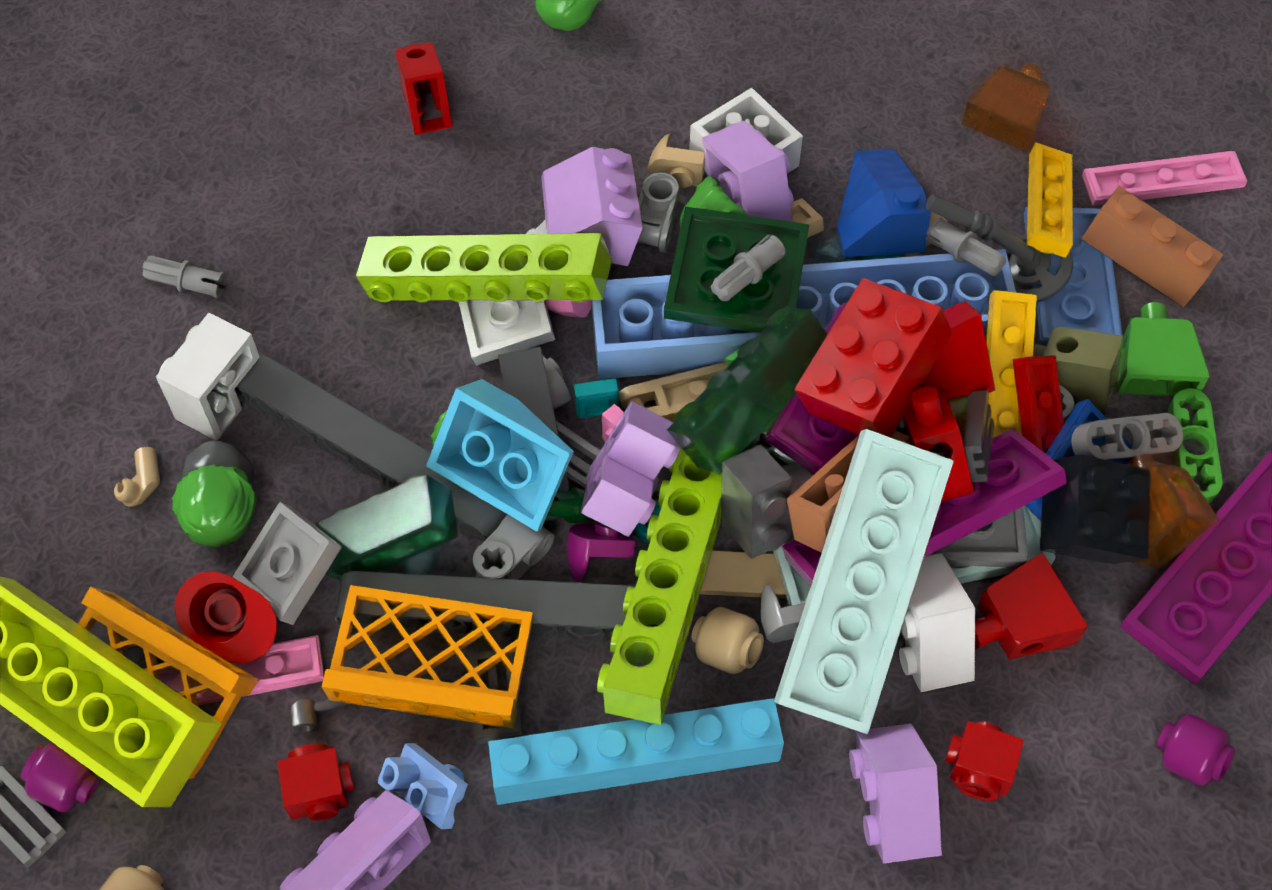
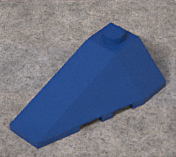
(882, 207)

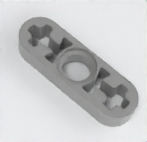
(1140, 428)

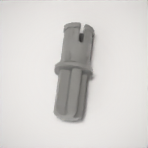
(965, 246)
(748, 267)
(184, 276)

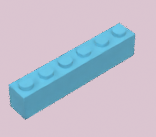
(635, 751)

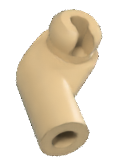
(142, 485)

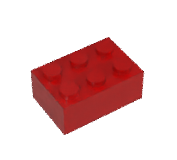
(874, 359)

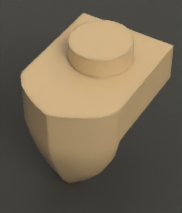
(682, 164)

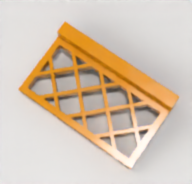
(173, 648)
(422, 695)

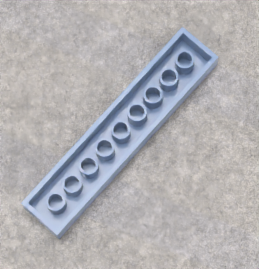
(639, 342)

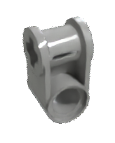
(658, 214)
(514, 548)

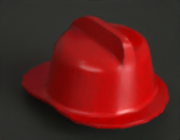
(226, 617)

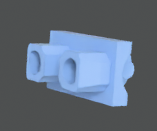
(424, 783)

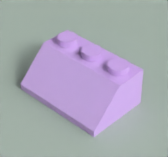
(595, 196)
(369, 851)

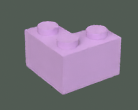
(627, 468)
(902, 793)

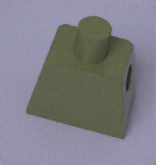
(1085, 363)

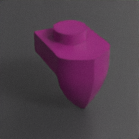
(595, 541)

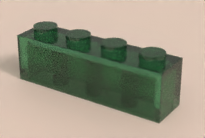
(749, 391)

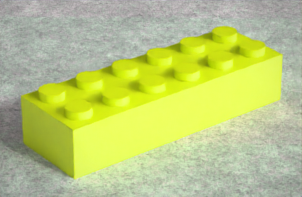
(97, 701)

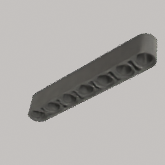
(557, 607)

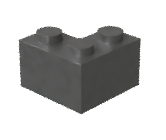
(756, 500)

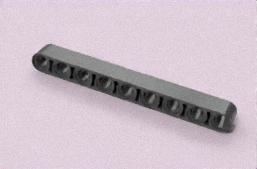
(355, 437)

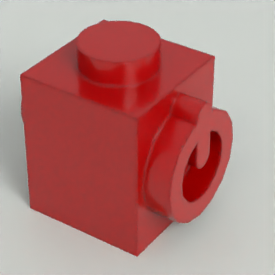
(983, 760)
(314, 782)

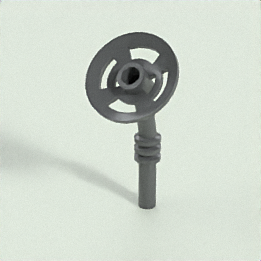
(1025, 260)

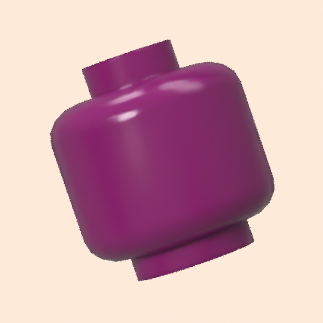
(1196, 750)
(57, 778)

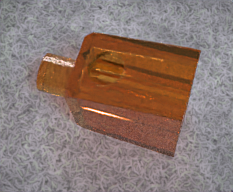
(1009, 105)
(1176, 511)

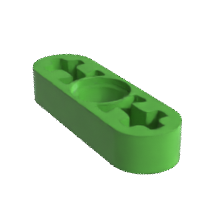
(1202, 431)

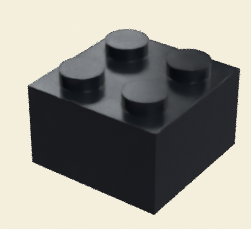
(1098, 511)

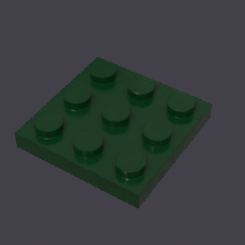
(708, 247)

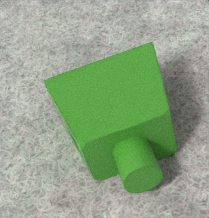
(1160, 355)

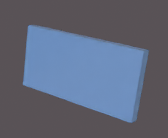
(1090, 295)

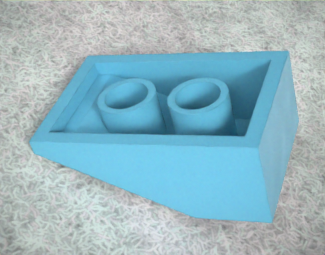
(500, 452)

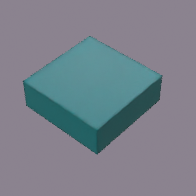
(595, 397)

